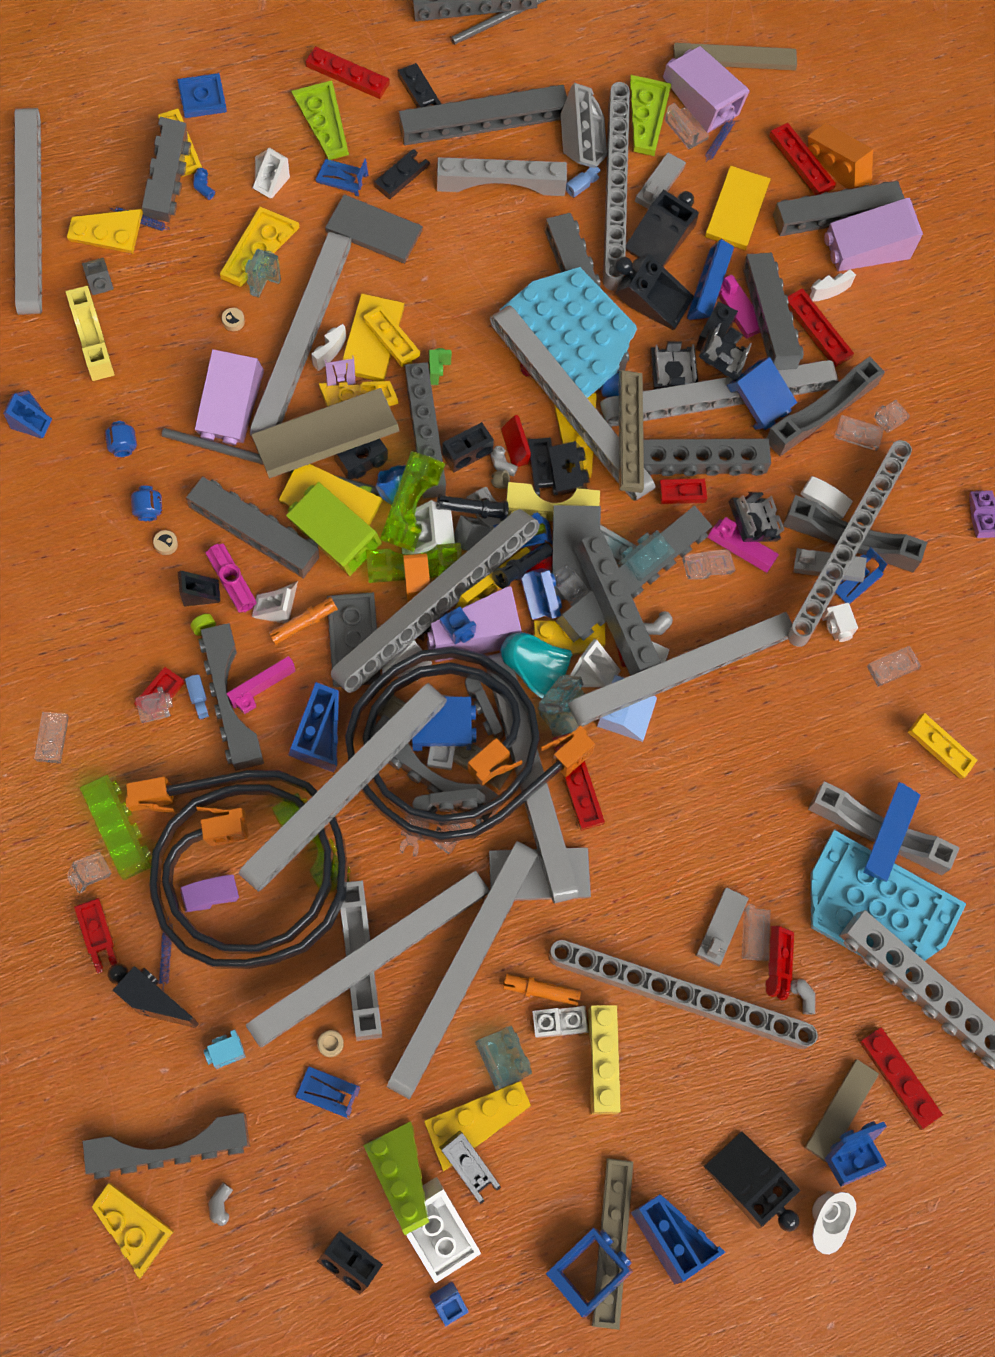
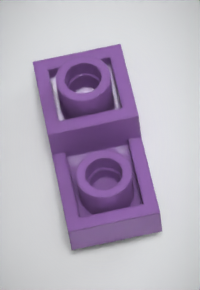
(983, 513)
(207, 892)

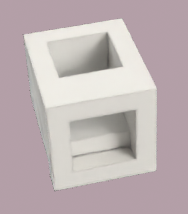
(840, 622)

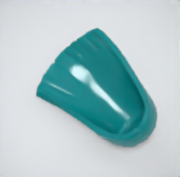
(535, 661)

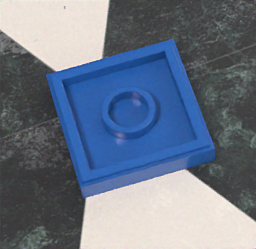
(202, 95)

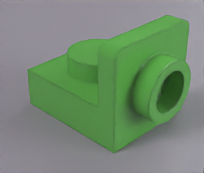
(436, 360)

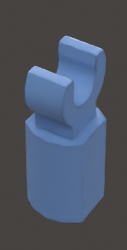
(582, 181)
(197, 695)

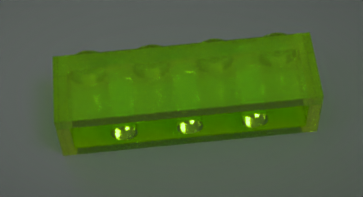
(115, 827)

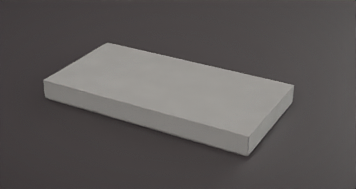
(535, 885)

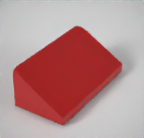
(516, 442)

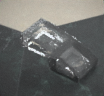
(708, 563)

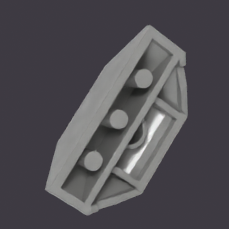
(583, 127)

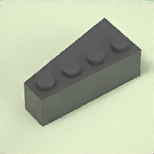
(166, 170)

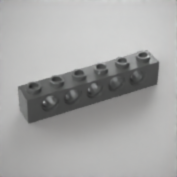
(442, 9)
(424, 419)
(710, 449)

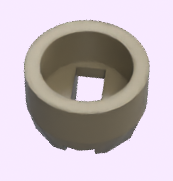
(500, 479)

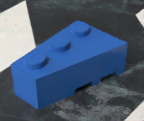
(317, 732)
(674, 1239)

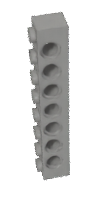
(922, 975)

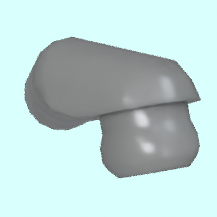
(500, 463)
(661, 624)
(807, 993)
(216, 1205)

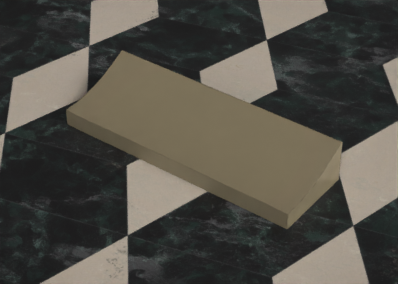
(325, 432)

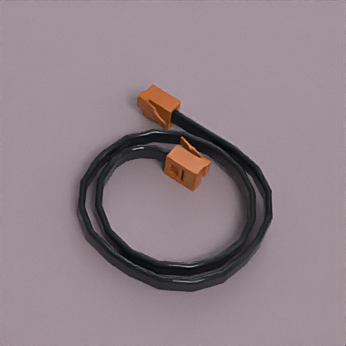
(486, 763)
(226, 829)

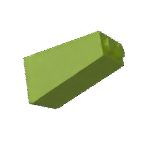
(333, 527)

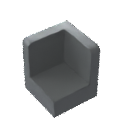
(470, 531)

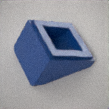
(449, 1303)

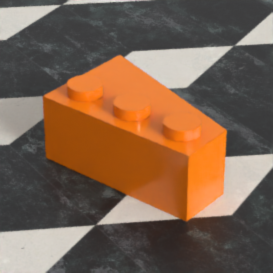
(842, 156)

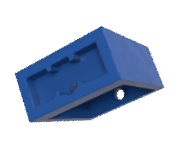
(569, 1290)

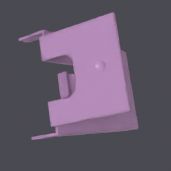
(340, 368)

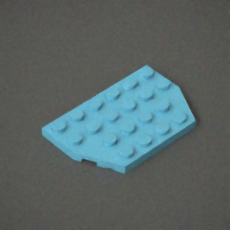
(576, 326)
(904, 904)

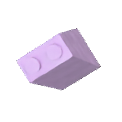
(706, 88)
(874, 236)
(228, 397)
(494, 619)

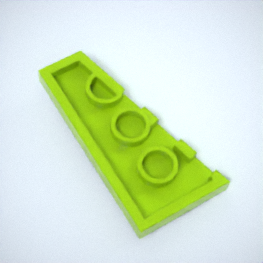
(648, 109)
(323, 116)
(398, 1170)

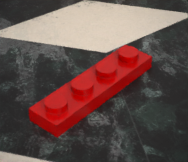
(347, 72)
(802, 159)
(819, 328)
(582, 795)
(901, 1078)

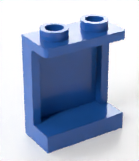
(764, 393)
(449, 726)

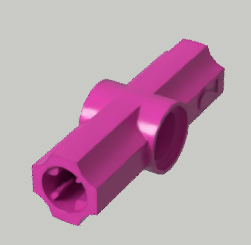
(237, 588)

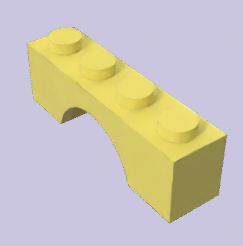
(90, 333)
(523, 497)
(605, 1059)

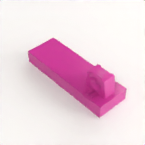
(734, 297)
(729, 537)
(243, 695)

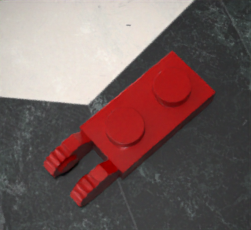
(96, 932)
(780, 963)

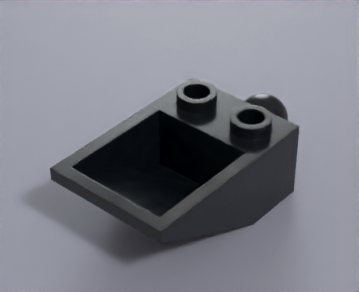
(664, 227)
(652, 290)
(141, 993)
(750, 1179)

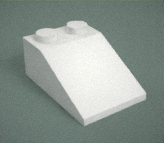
(444, 1241)

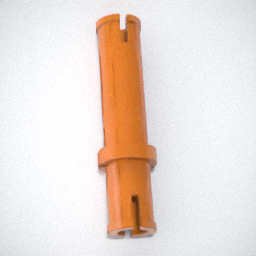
(302, 621)
(540, 989)

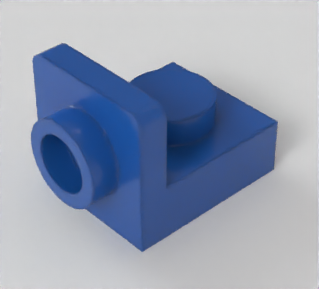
(458, 626)

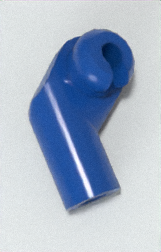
(200, 183)

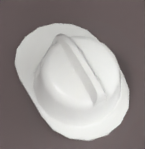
(832, 1220)

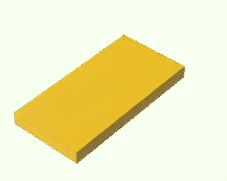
(738, 207)
(369, 354)
(355, 498)

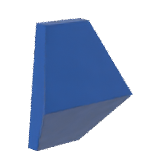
(26, 415)

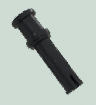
(483, 507)
(516, 568)

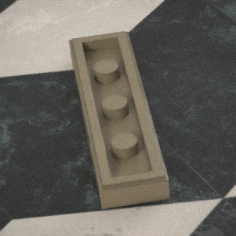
(842, 1109)

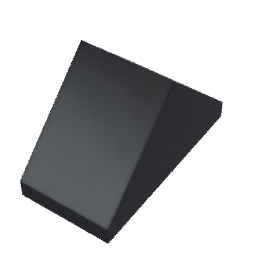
(198, 589)

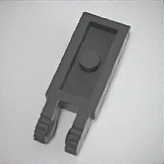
(483, 706)
(449, 800)

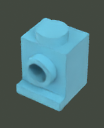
(224, 1050)

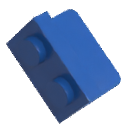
(856, 1154)

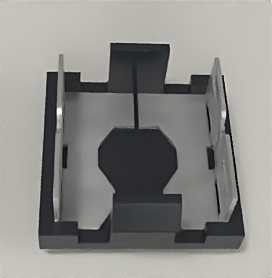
(723, 352)
(673, 365)
(756, 518)

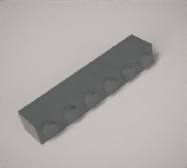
(821, 210)
(772, 311)
(253, 527)
(616, 604)

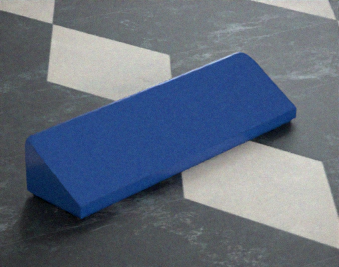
(710, 280)
(892, 832)

